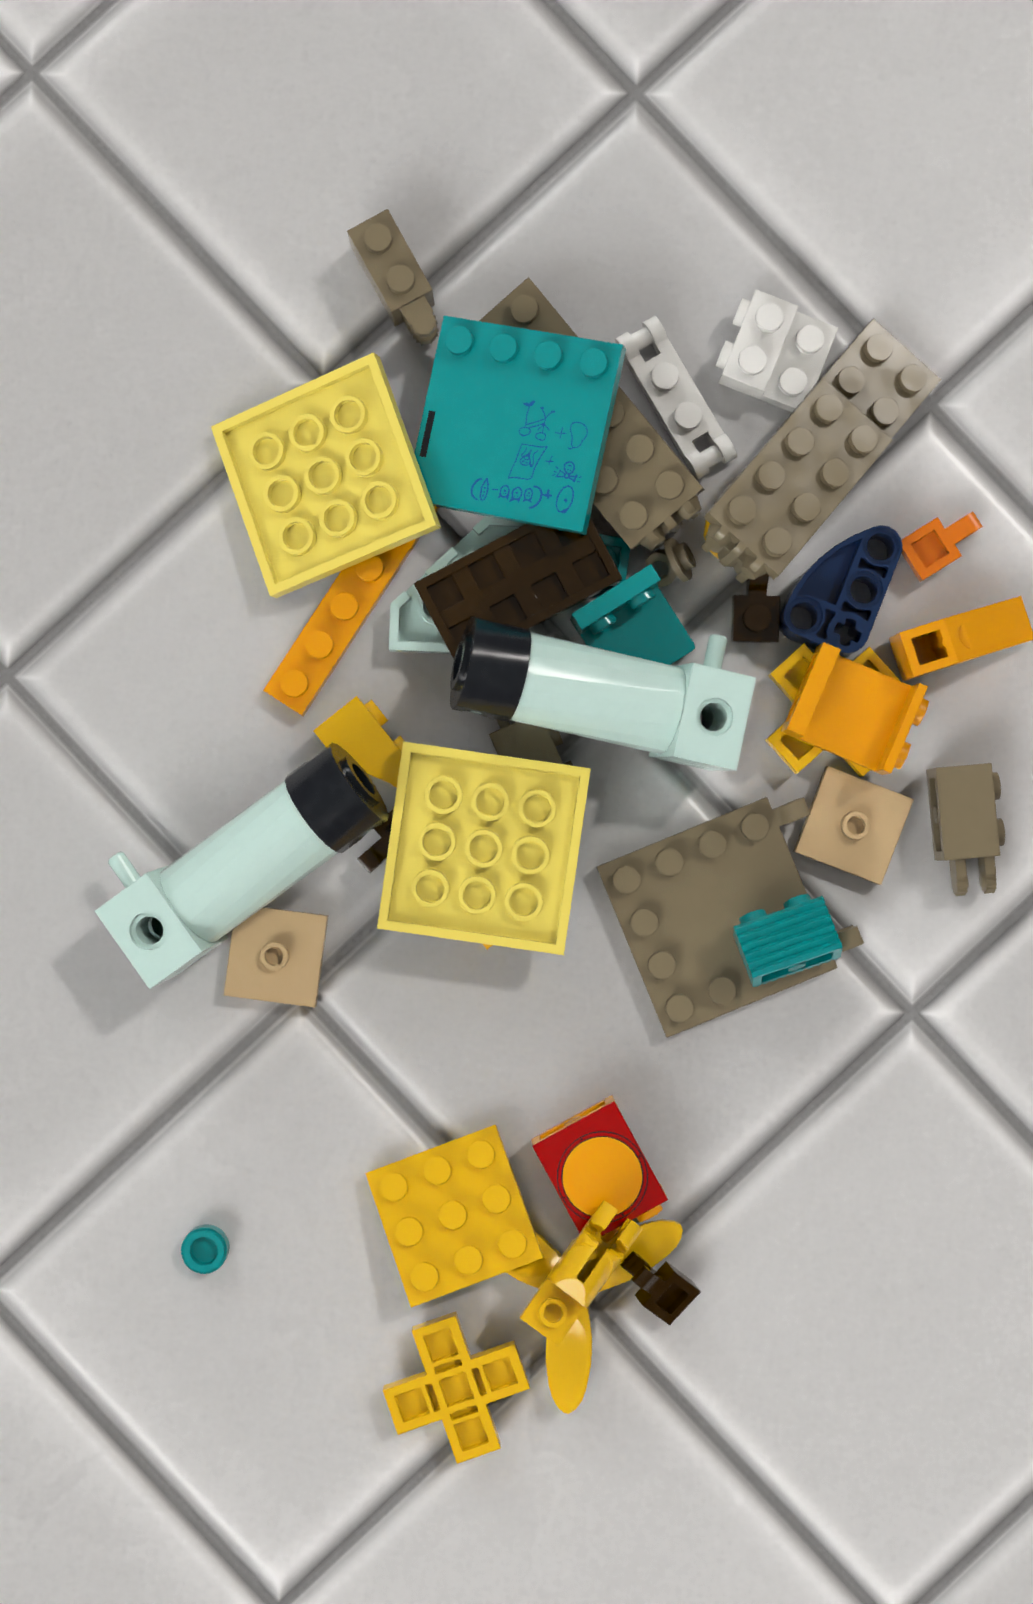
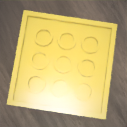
(325, 476)
(483, 848)

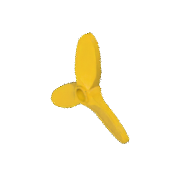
(570, 1362)

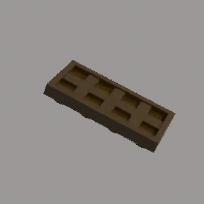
(518, 580)

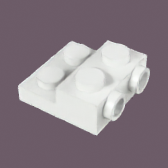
(775, 351)

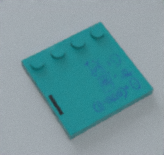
(517, 422)

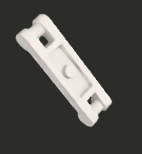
(676, 399)

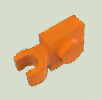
(934, 546)

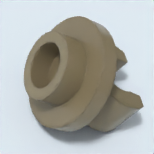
(677, 558)

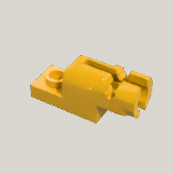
(579, 1275)

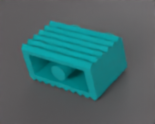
(787, 939)

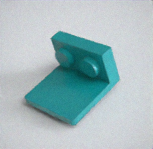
(634, 621)

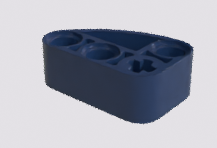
(827, 594)

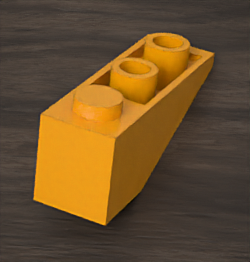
(961, 638)

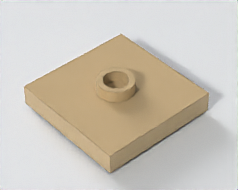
(853, 825)
(277, 957)

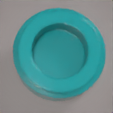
(205, 1249)

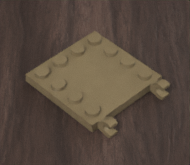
(688, 894)

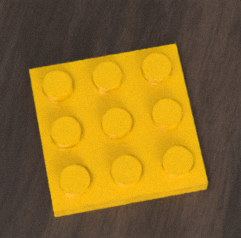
(454, 1215)

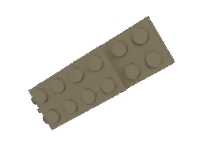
(817, 455)
(641, 480)

